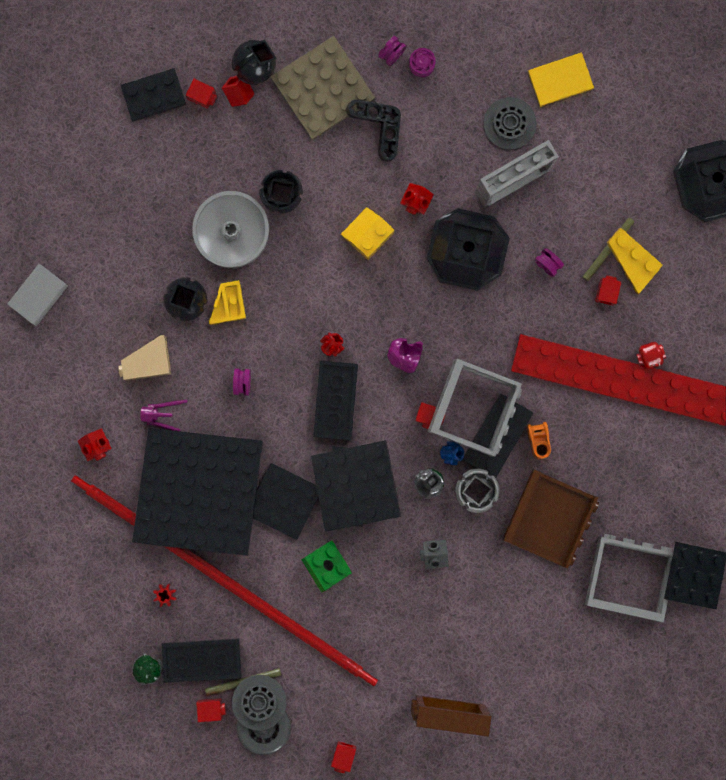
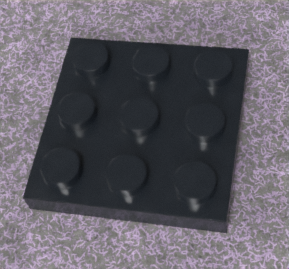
(284, 501)
(695, 575)

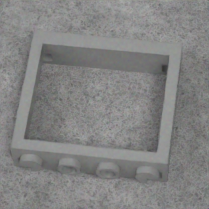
(516, 174)
(507, 412)
(660, 612)

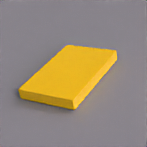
(560, 79)

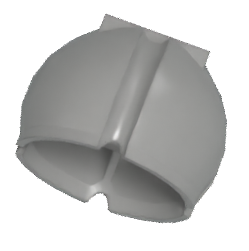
(486, 502)

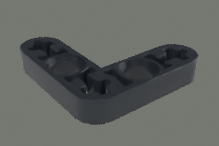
(386, 123)

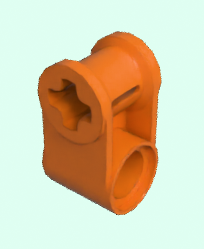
(539, 438)

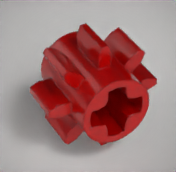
(332, 344)
(160, 598)

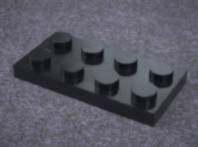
(335, 400)
(516, 424)
(201, 660)

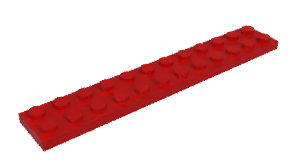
(620, 379)

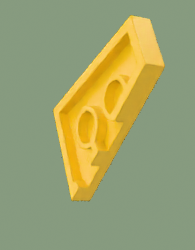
(634, 259)

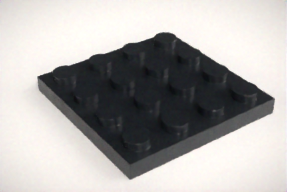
(356, 486)

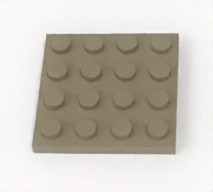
(321, 87)

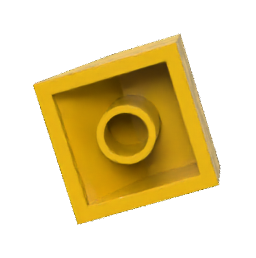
(368, 233)

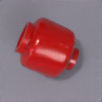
(651, 355)

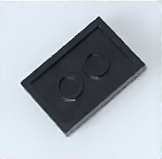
(153, 94)

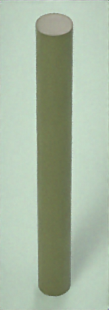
(605, 253)
(233, 684)

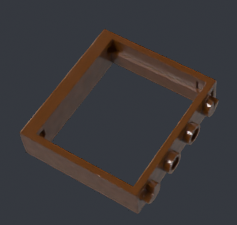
(451, 715)

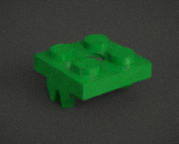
(315, 565)

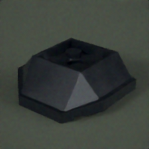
(695, 183)
(463, 268)

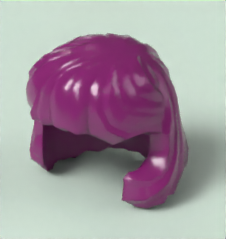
(405, 355)

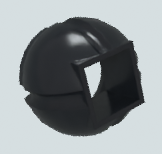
(247, 64)
(281, 178)
(197, 304)

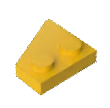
(229, 304)

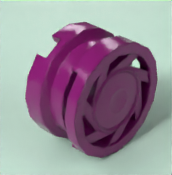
(392, 51)
(422, 62)
(549, 262)
(241, 381)

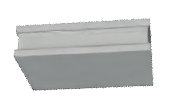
(37, 294)

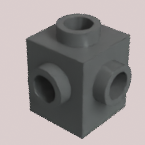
(434, 554)

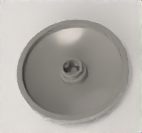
(230, 229)

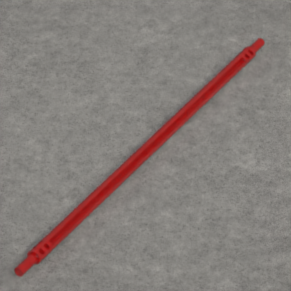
(235, 588)

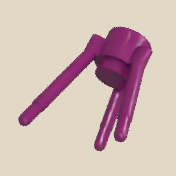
(149, 414)

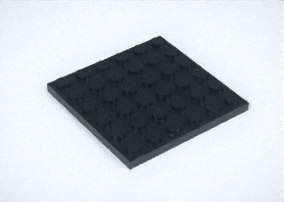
(197, 492)

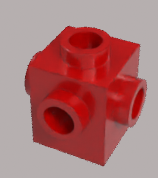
(416, 199)
(94, 445)

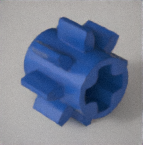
(452, 453)

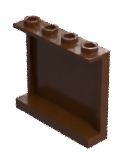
(551, 519)

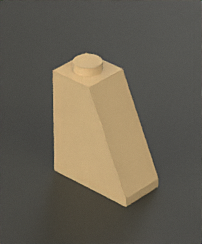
(147, 361)

